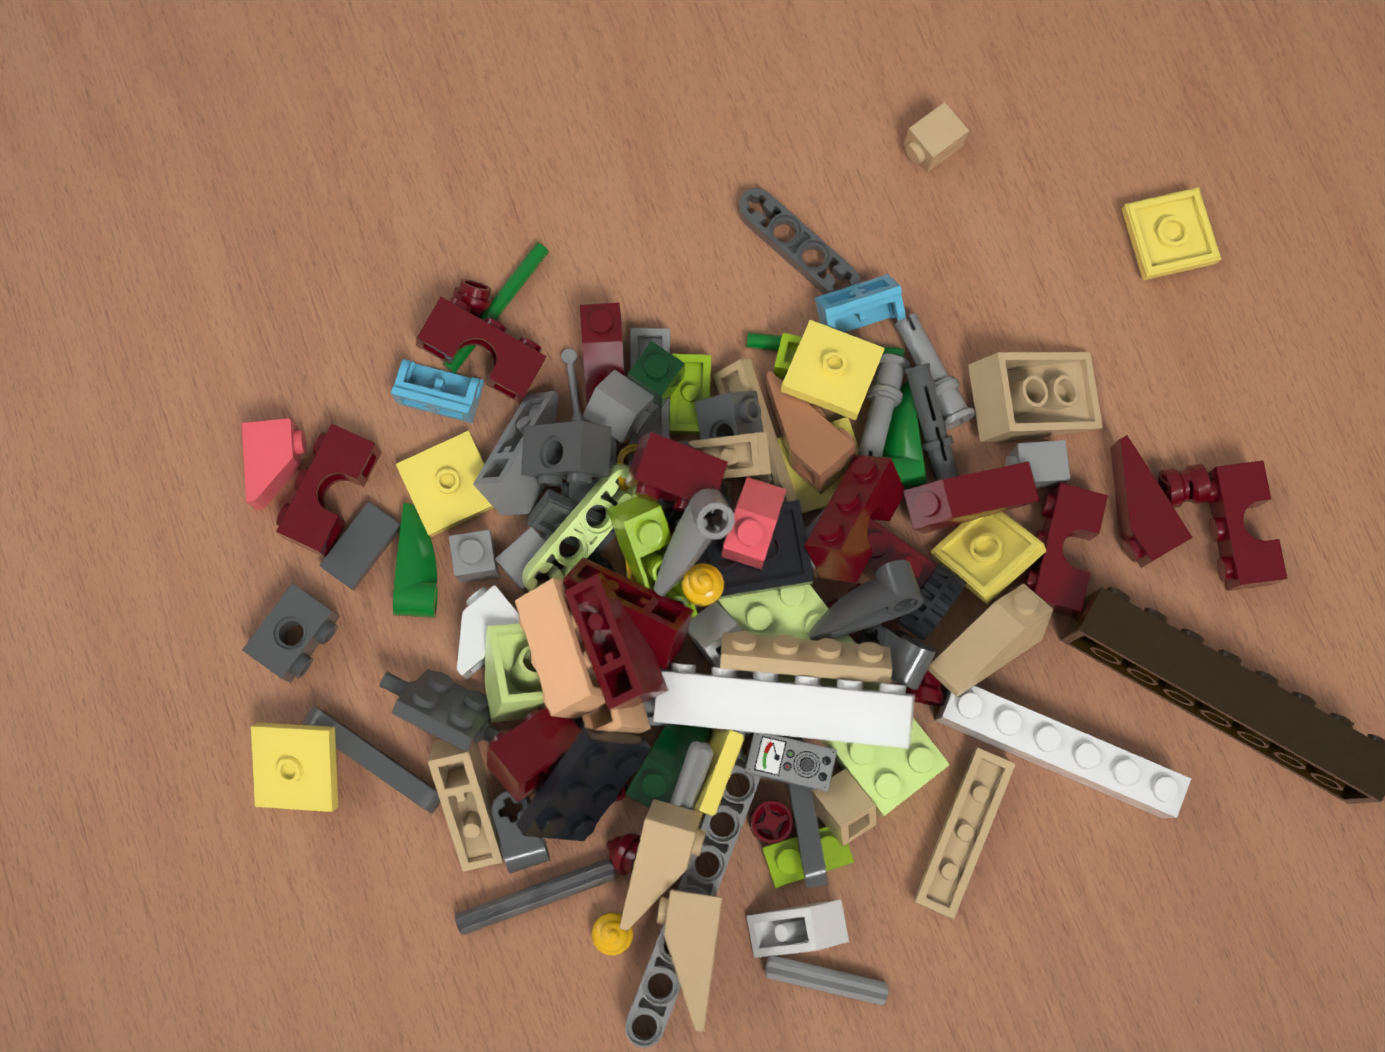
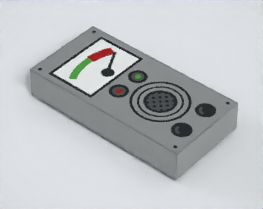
(791, 761)

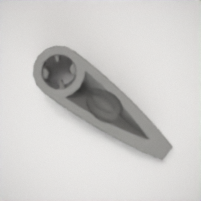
(693, 536)

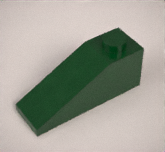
(664, 763)

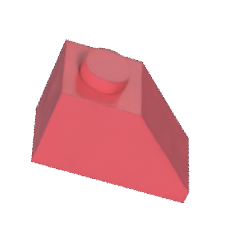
(270, 458)
(754, 523)

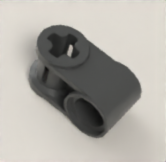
(908, 655)
(517, 850)

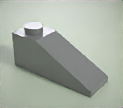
(501, 475)

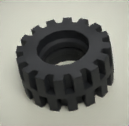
(938, 594)

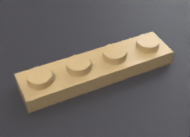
(741, 378)
(806, 657)
(964, 833)

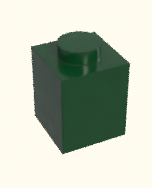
(657, 373)

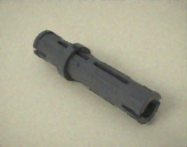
(932, 424)

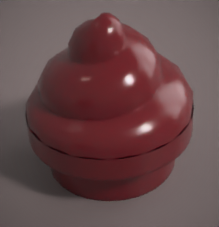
(474, 295)
(623, 852)

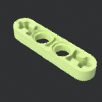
(577, 526)

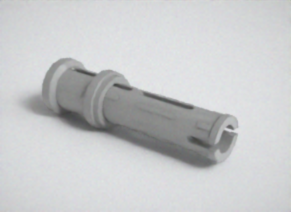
(922, 351)
(884, 396)

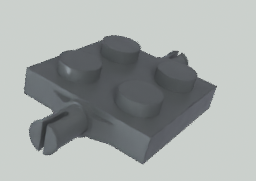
(442, 708)

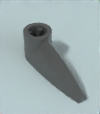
(881, 599)

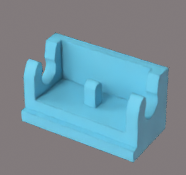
(861, 304)
(437, 391)

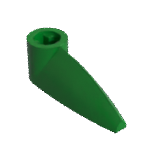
(904, 442)
(416, 569)

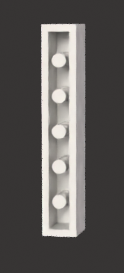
(787, 708)
(1065, 751)

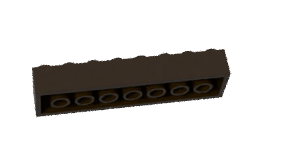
(1229, 696)

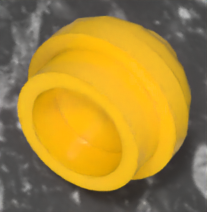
(703, 584)
(608, 937)

